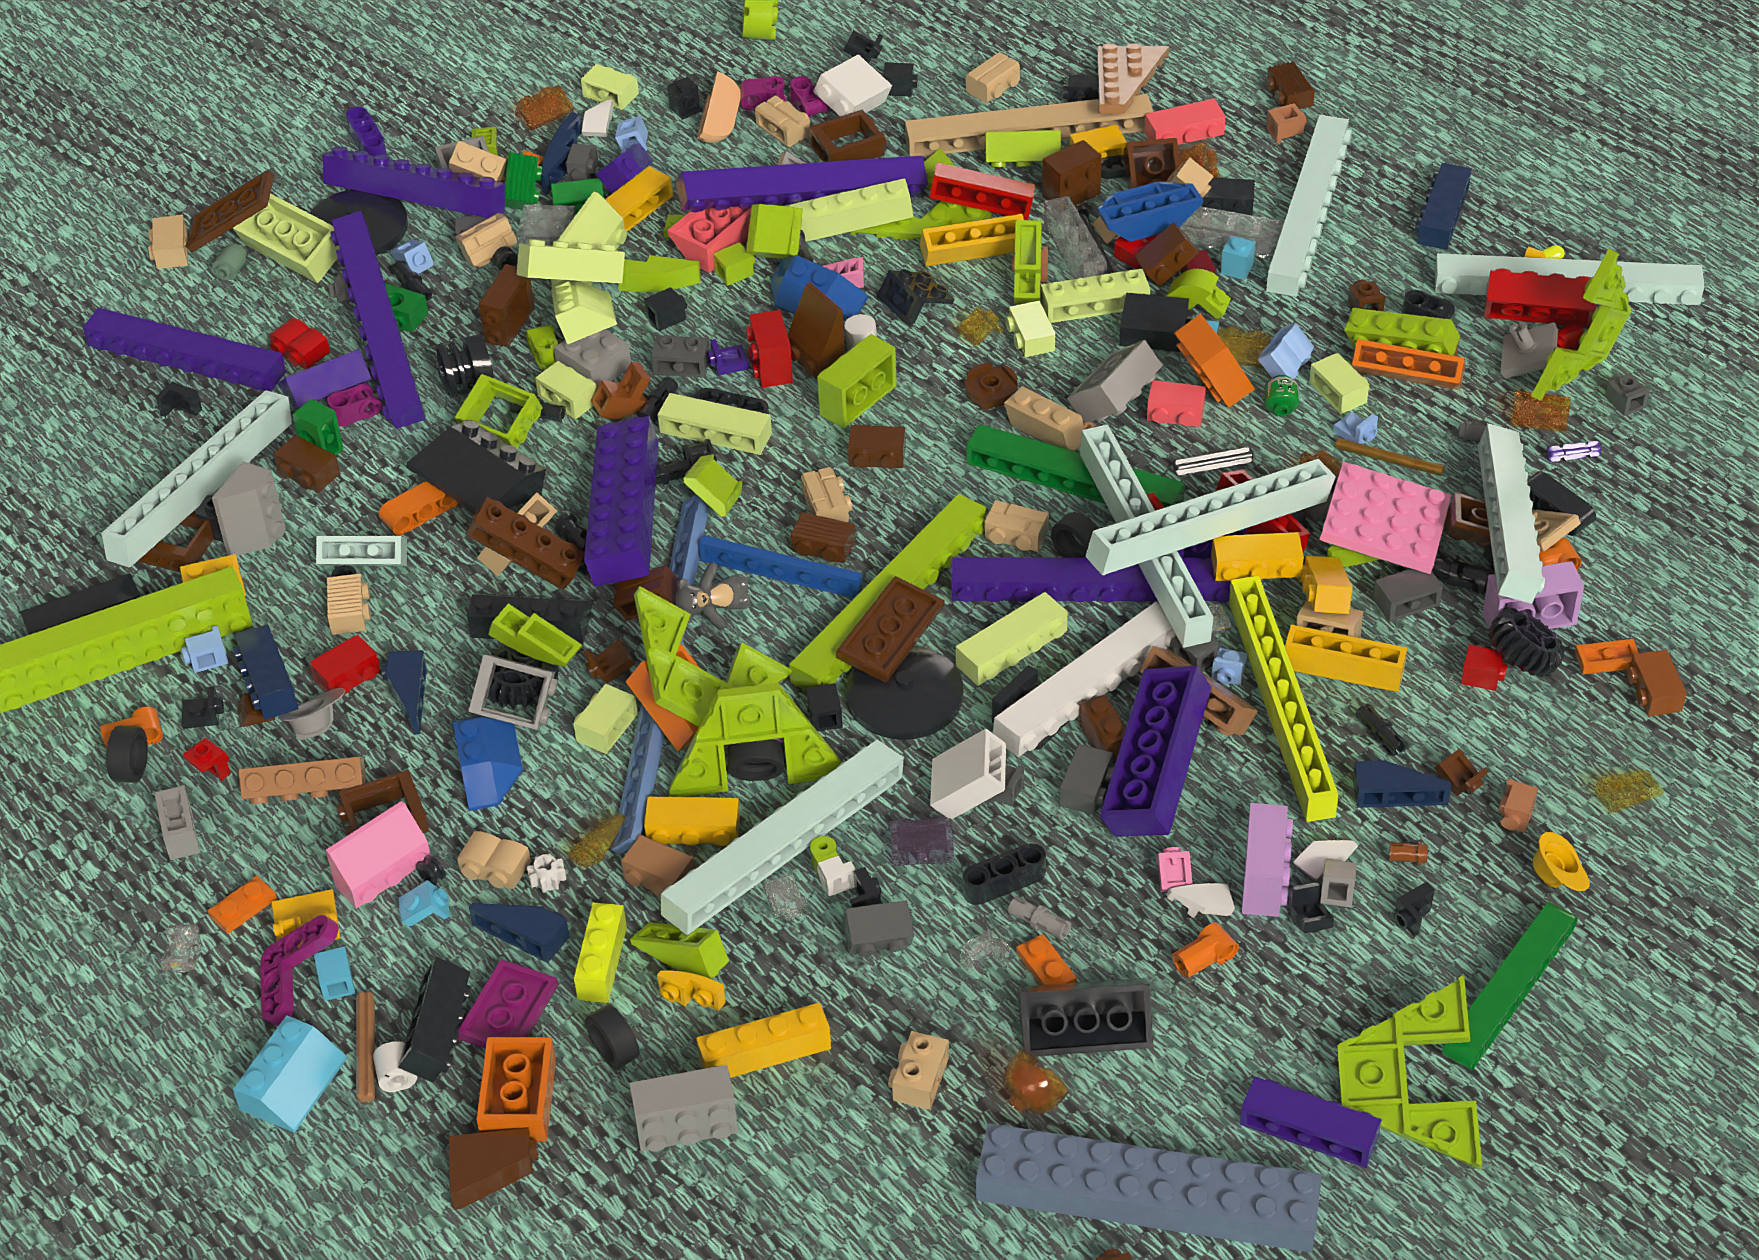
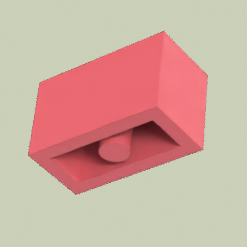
(1176, 403)

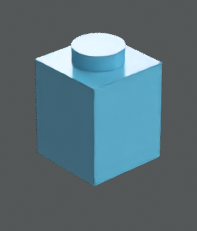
(1237, 257)
(334, 973)

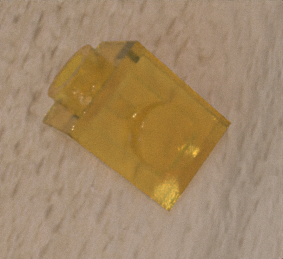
(979, 325)

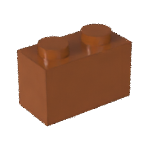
(1656, 683)

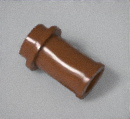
(1409, 852)

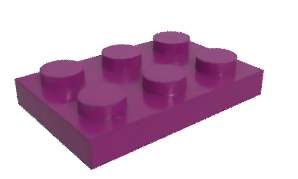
(508, 1004)

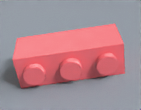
(1186, 122)

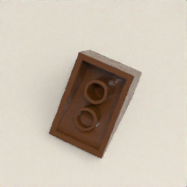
(1150, 161)
(816, 332)

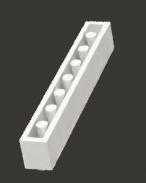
(1085, 678)

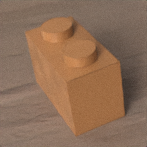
(654, 865)

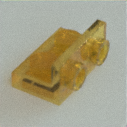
(1245, 345)

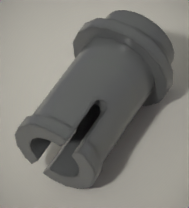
(1470, 431)

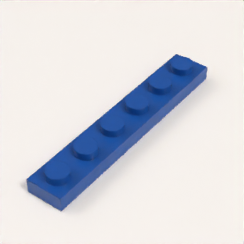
(780, 567)

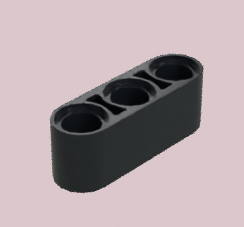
(1554, 497)
(1004, 874)

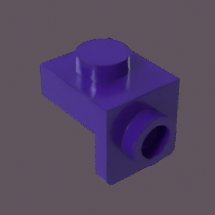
(727, 359)

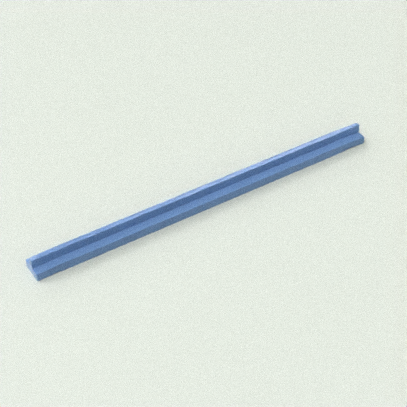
(648, 735)

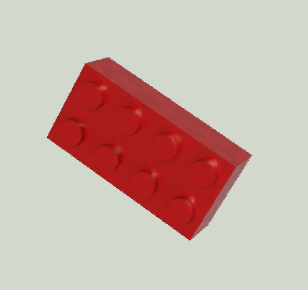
(1537, 298)

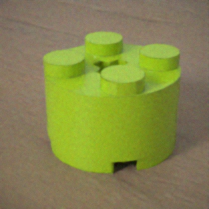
(759, 18)

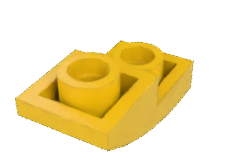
(684, 986)

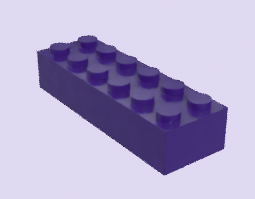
(1156, 752)

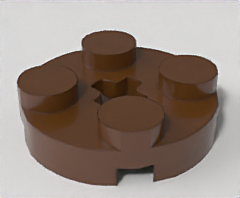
(990, 396)

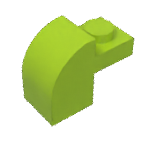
(1201, 289)

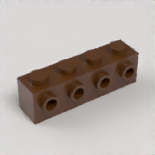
(525, 543)

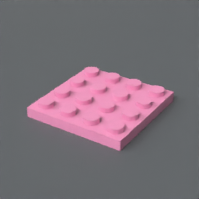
(1386, 517)

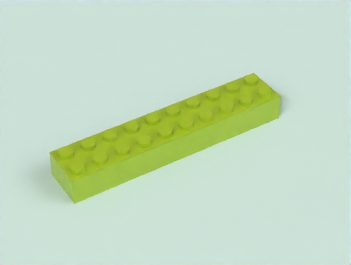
(119, 638)

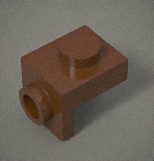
(610, 662)
(1460, 773)

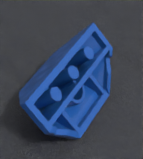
(1149, 209)
(795, 272)
(487, 759)

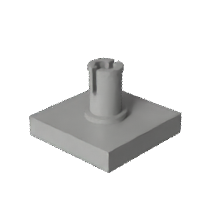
(1527, 349)

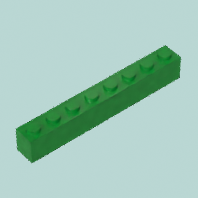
(1053, 466)

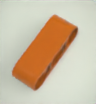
(414, 508)

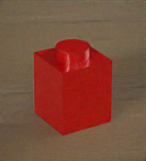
(1483, 668)

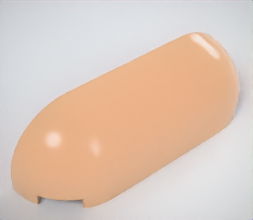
(719, 110)

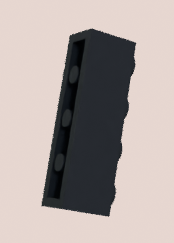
(80, 604)
(435, 1020)

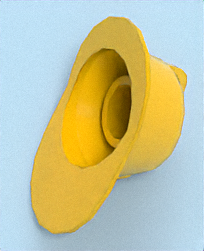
(1559, 863)

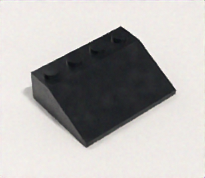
(477, 464)

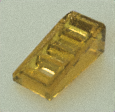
(1616, 802)
(597, 842)

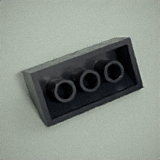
(563, 613)
(1086, 1017)

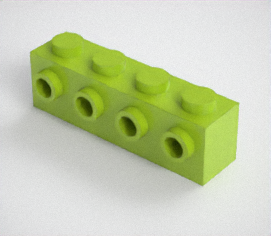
(1403, 330)

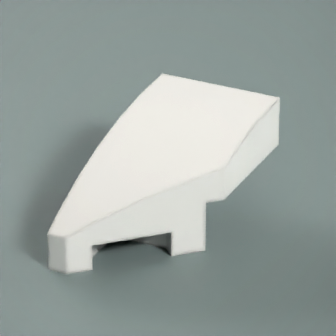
(597, 119)
(1313, 858)
(1206, 898)

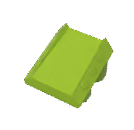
(774, 231)
(713, 484)

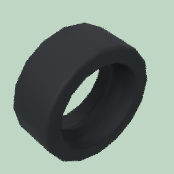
(1063, 539)
(126, 754)
(756, 760)
(612, 1036)

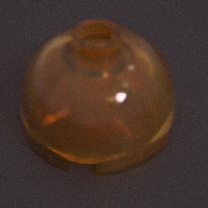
(1032, 1086)

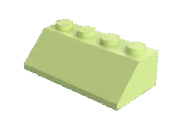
(594, 224)
(581, 309)

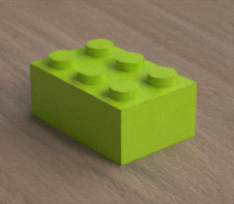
(857, 380)

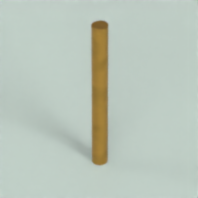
(1390, 457)

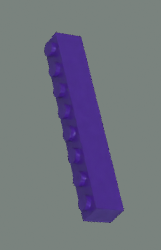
(413, 182)
(184, 349)

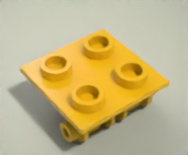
(298, 910)

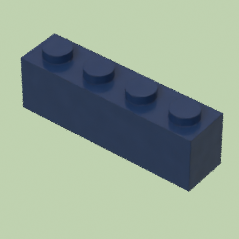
(1443, 206)
(264, 672)

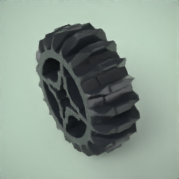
(1526, 642)
(516, 686)

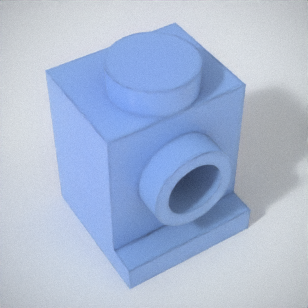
(631, 132)
(205, 651)

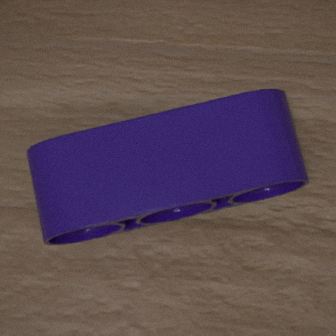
(365, 132)

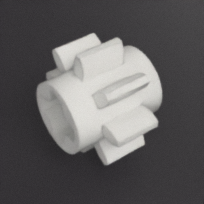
(546, 872)

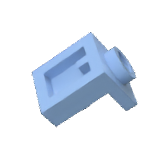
(414, 254)
(1356, 428)
(1229, 666)

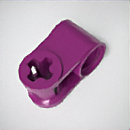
(760, 90)
(804, 98)
(352, 404)

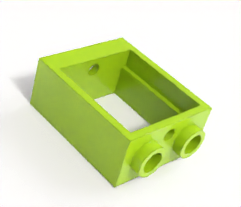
(482, 396)

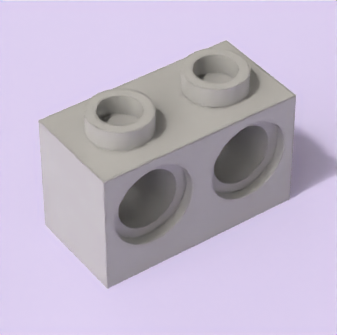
(177, 822)

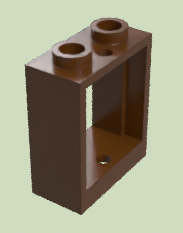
(836, 128)
(506, 307)
(173, 556)
(378, 793)

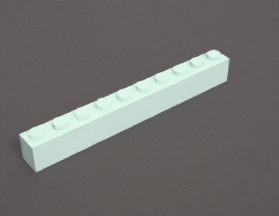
(1308, 206)
(1643, 281)
(196, 478)
(1128, 500)
(1510, 515)
(1209, 516)
(780, 837)

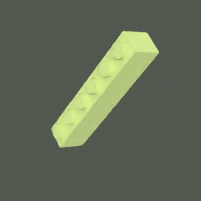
(855, 209)

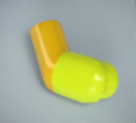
(1552, 252)

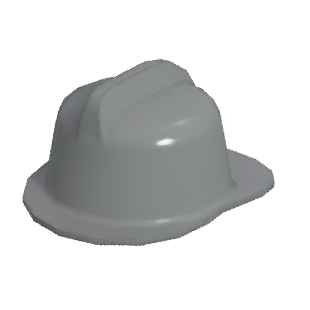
(314, 715)

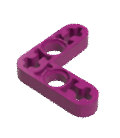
(282, 956)

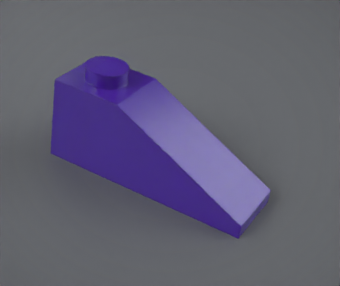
(624, 167)

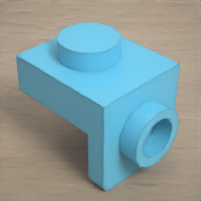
(423, 902)

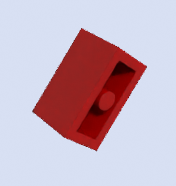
(345, 665)

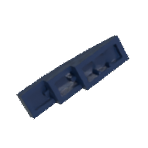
(555, 159)

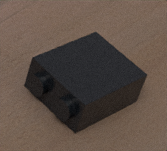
(1153, 320)

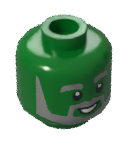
(1281, 394)

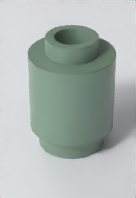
(229, 262)

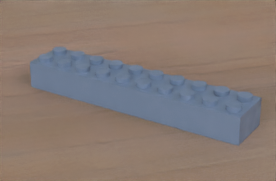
(1149, 1187)

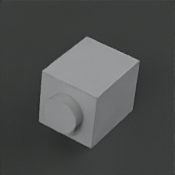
(1338, 883)

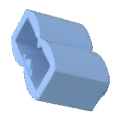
(1286, 352)

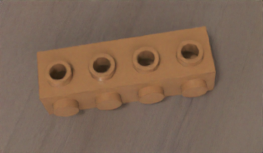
(1223, 707)
(303, 777)

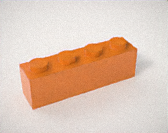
(1409, 364)

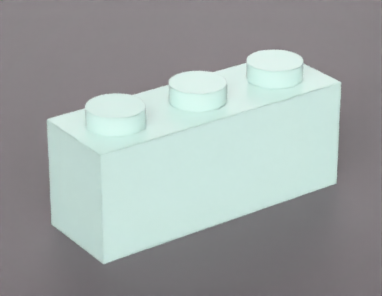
(361, 551)

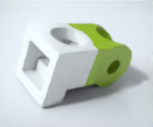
(829, 868)

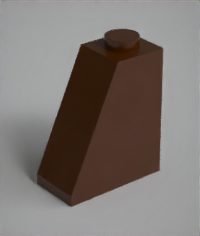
(488, 1163)

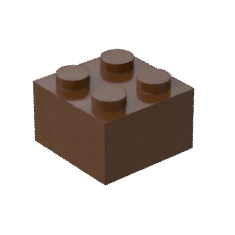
(1072, 173)

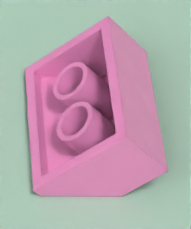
(377, 855)

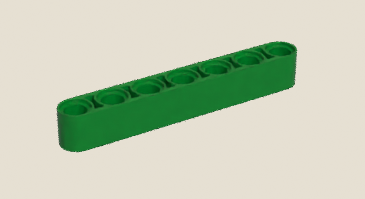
(1512, 983)

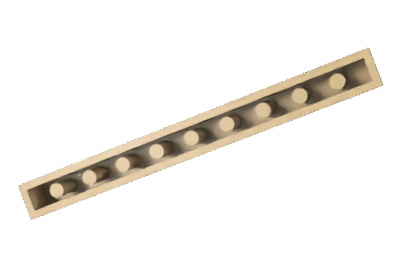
(969, 131)

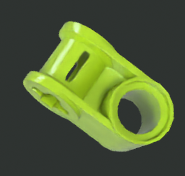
(542, 343)

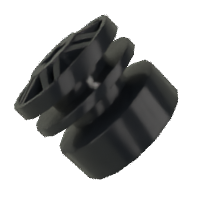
(463, 365)

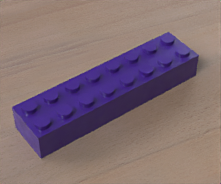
(622, 501)

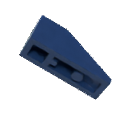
(407, 680)
(1396, 786)
(525, 927)

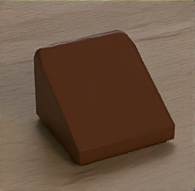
(247, 713)

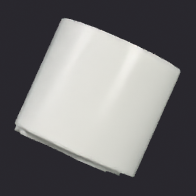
(858, 328)
(386, 1063)

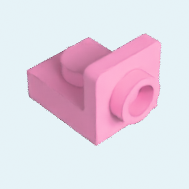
(1174, 868)

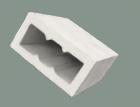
(852, 87)
(968, 774)

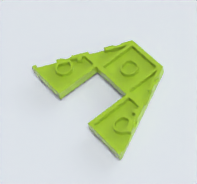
(941, 215)
(1596, 342)
(680, 684)
(750, 716)
(1376, 1080)

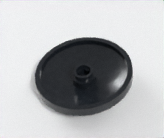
(383, 215)
(915, 700)

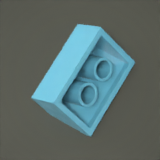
(289, 1074)

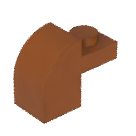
(625, 398)

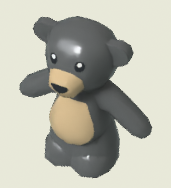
(726, 594)

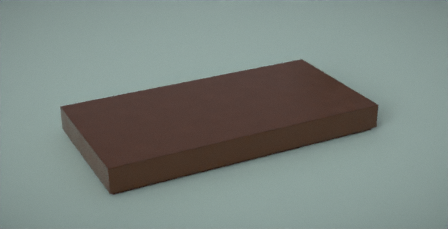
(230, 211)
(890, 629)

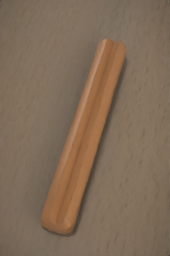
(365, 1047)

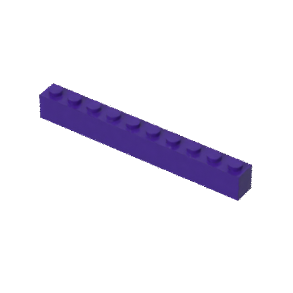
(793, 182)
(378, 321)
(1066, 580)

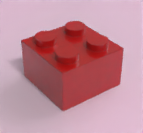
(769, 349)

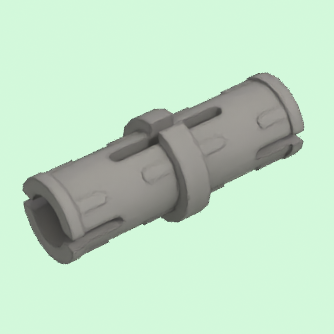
(1039, 917)

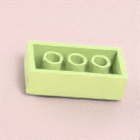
(290, 238)

